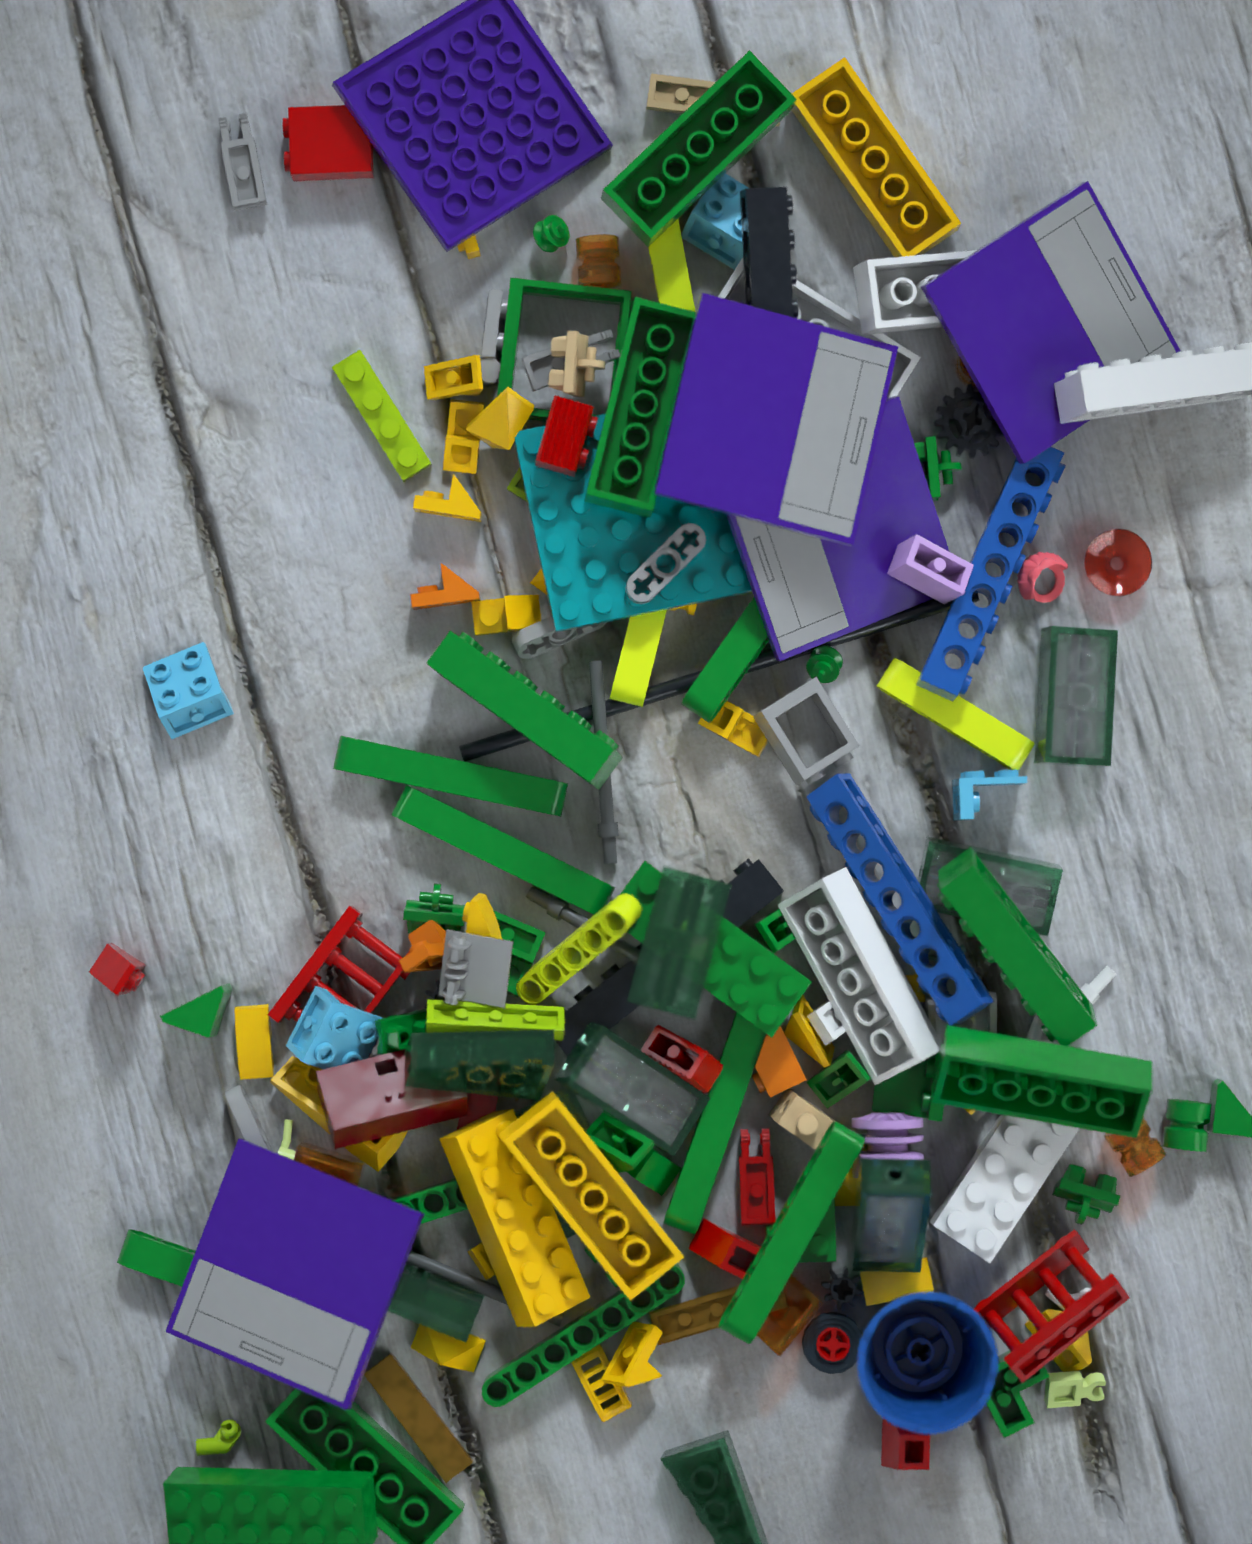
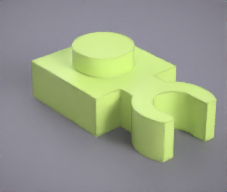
(1068, 1388)

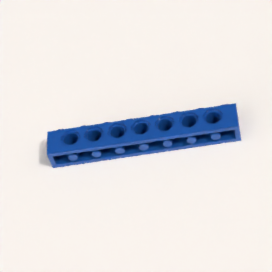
(936, 674)
(915, 904)

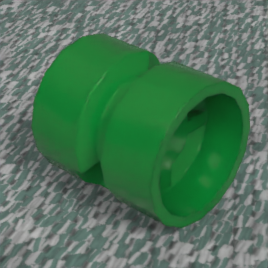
(1187, 1125)

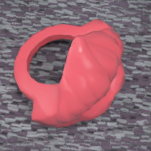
(1031, 570)

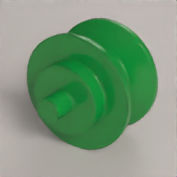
(551, 233)
(824, 664)

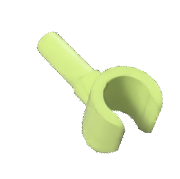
(285, 1143)

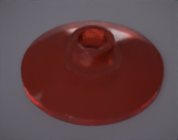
(1130, 550)

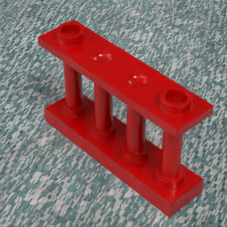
(330, 953)
(1066, 1327)

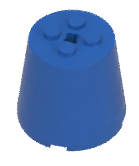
(944, 1383)

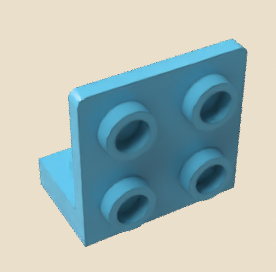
(717, 222)
(187, 691)
(968, 802)
(332, 1032)

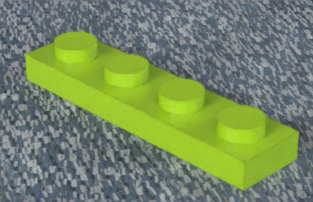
(381, 415)
(481, 1017)

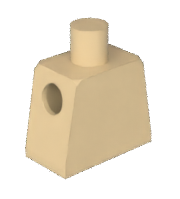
(800, 1118)

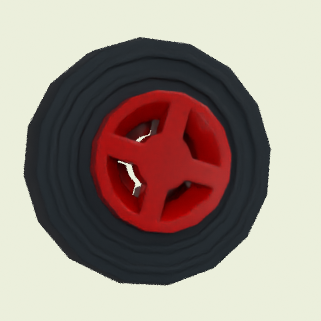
(831, 1355)

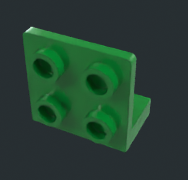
(910, 1092)

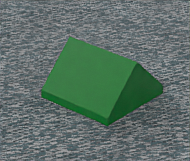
(201, 1014)

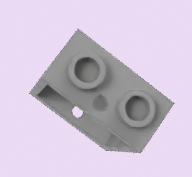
(783, 748)

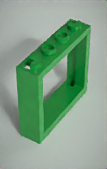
(521, 287)

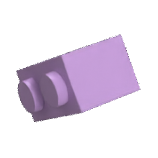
(930, 569)

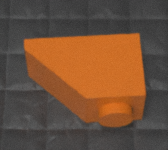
(777, 1065)

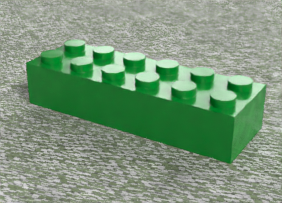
(698, 148)
(640, 408)
(517, 704)
(1016, 949)
(740, 968)
(1042, 1081)
(408, 1497)
(269, 1506)

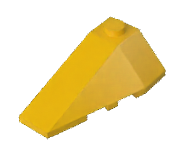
(299, 1085)

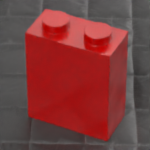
(326, 145)

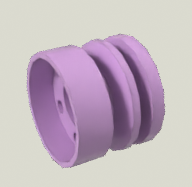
(888, 1136)

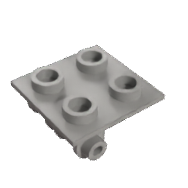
(475, 969)

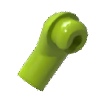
(222, 1441)

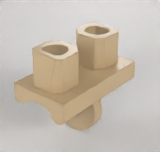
(579, 363)

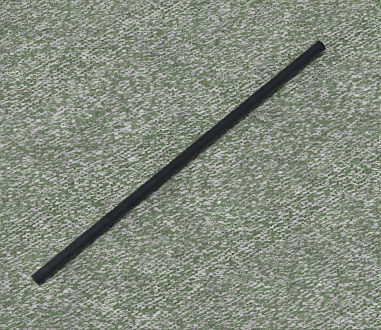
(682, 684)

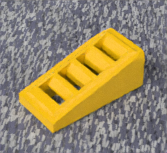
(612, 1410)

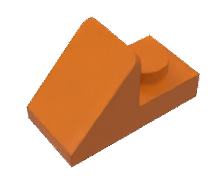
(455, 592)
(426, 948)

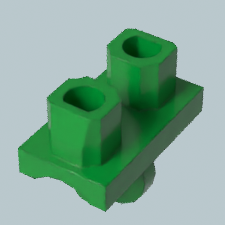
(928, 454)
(434, 907)
(396, 1030)
(1083, 1198)

